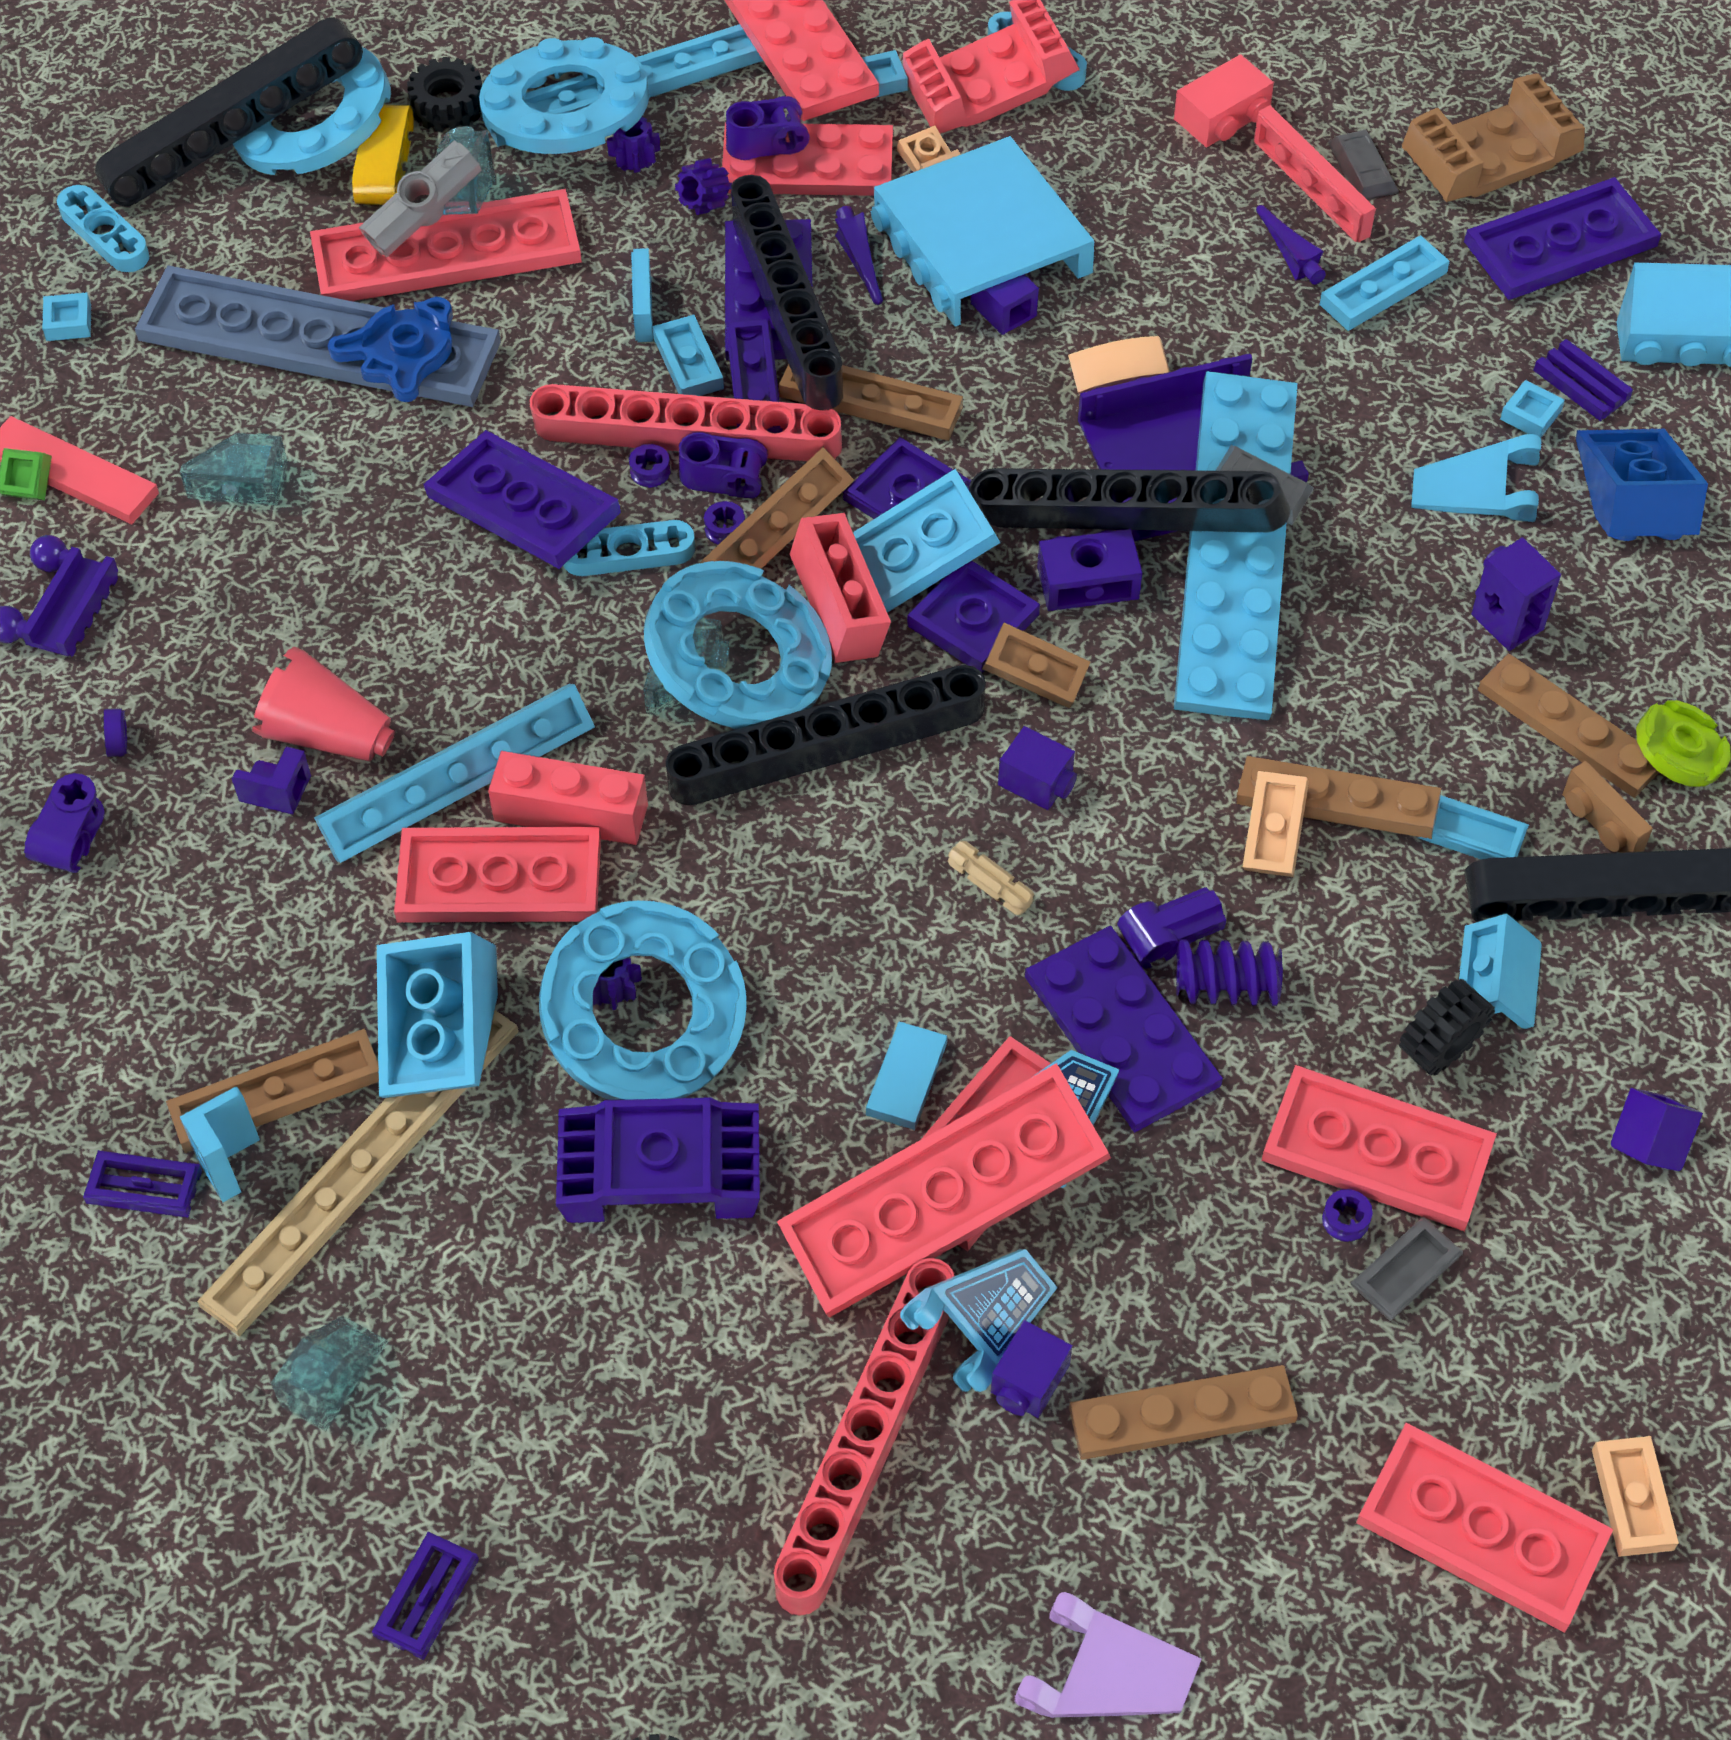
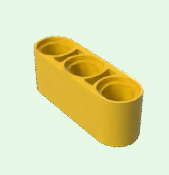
(382, 156)

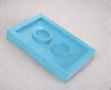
(924, 539)

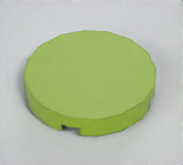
(1683, 743)

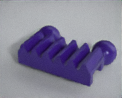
(67, 602)

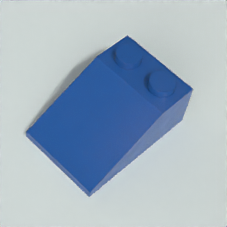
(1641, 483)

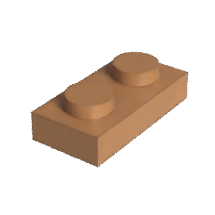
(1036, 665)
(1614, 819)

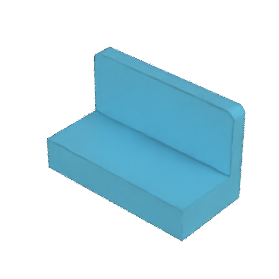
(1503, 966)
(218, 1132)

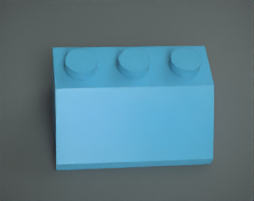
(1676, 314)

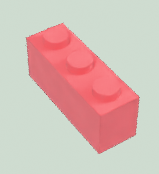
(840, 587)
(568, 794)

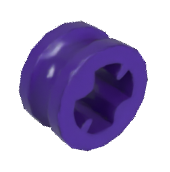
(639, 459)
(718, 511)
(1363, 1214)

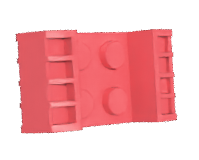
(991, 72)

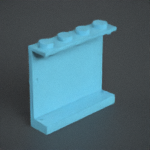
(978, 224)

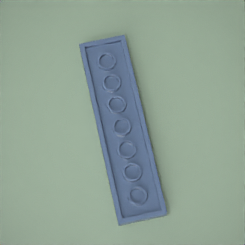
(293, 331)

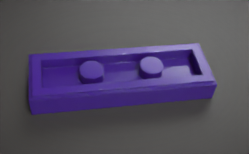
(753, 363)

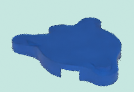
(399, 345)

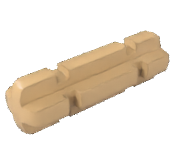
(990, 877)

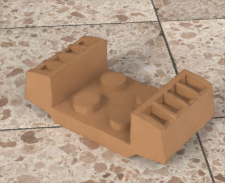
(1497, 145)

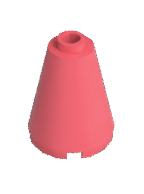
(320, 711)

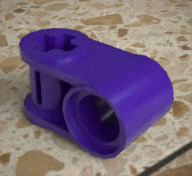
(761, 128)
(718, 464)
(65, 824)

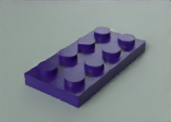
(1562, 238)
(742, 294)
(522, 499)
(1124, 1021)

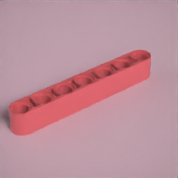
(669, 411)
(855, 1456)

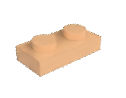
(1275, 824)
(1635, 1496)

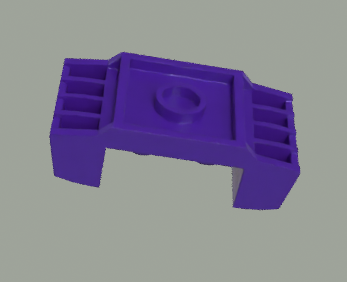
(658, 1156)

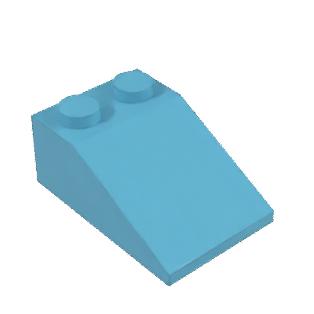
(434, 1012)

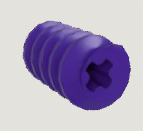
(1229, 971)

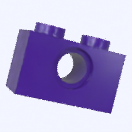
(1089, 569)

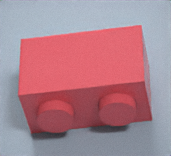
(1223, 101)

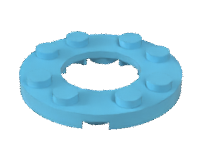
(548, 133)
(331, 140)
(740, 589)
(672, 937)

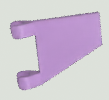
(1114, 1670)

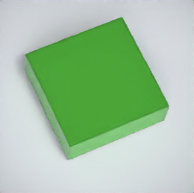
(24, 474)

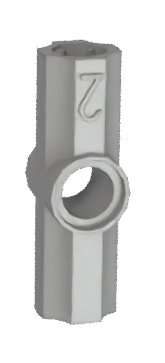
(401, 217)

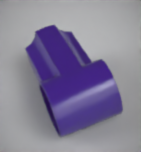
(1156, 930)

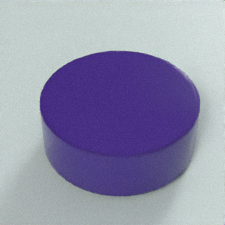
(115, 732)

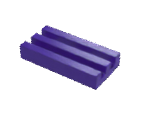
(1587, 375)
(175, 1207)
(403, 1639)

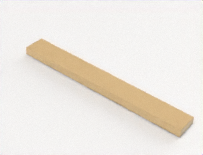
(331, 1198)

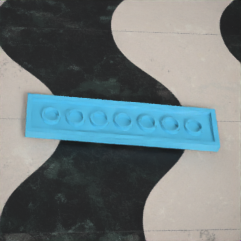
(1235, 576)

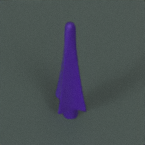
(854, 240)
(1298, 252)

